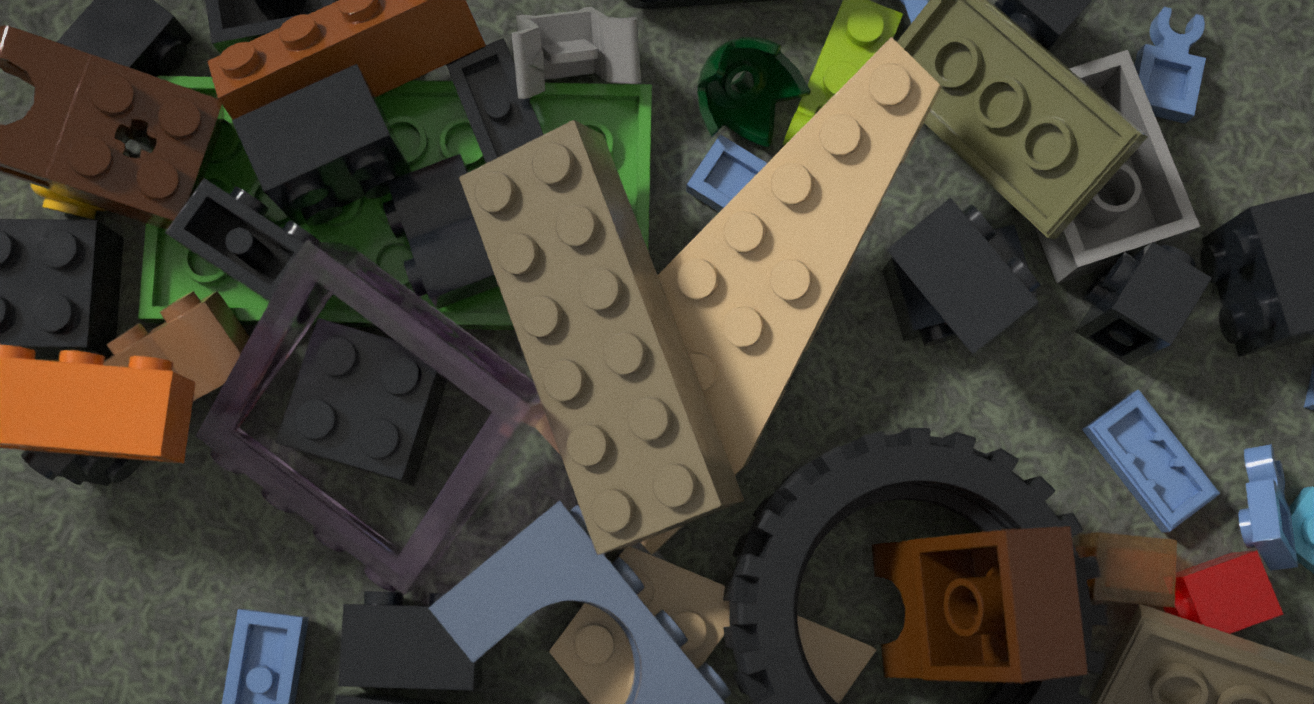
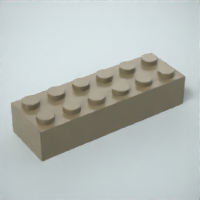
(599, 338)

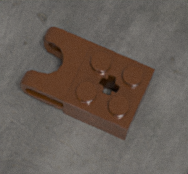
(87, 115)
(985, 606)

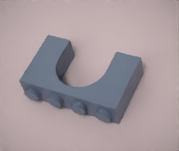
(558, 563)

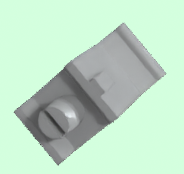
(573, 46)

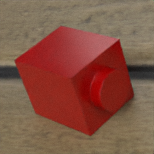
(1226, 593)

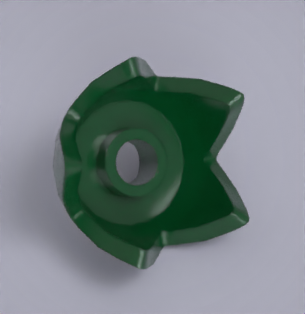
(749, 101)

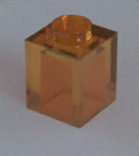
(1131, 568)

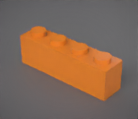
(94, 407)

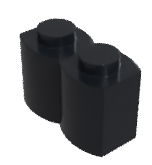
(441, 231)

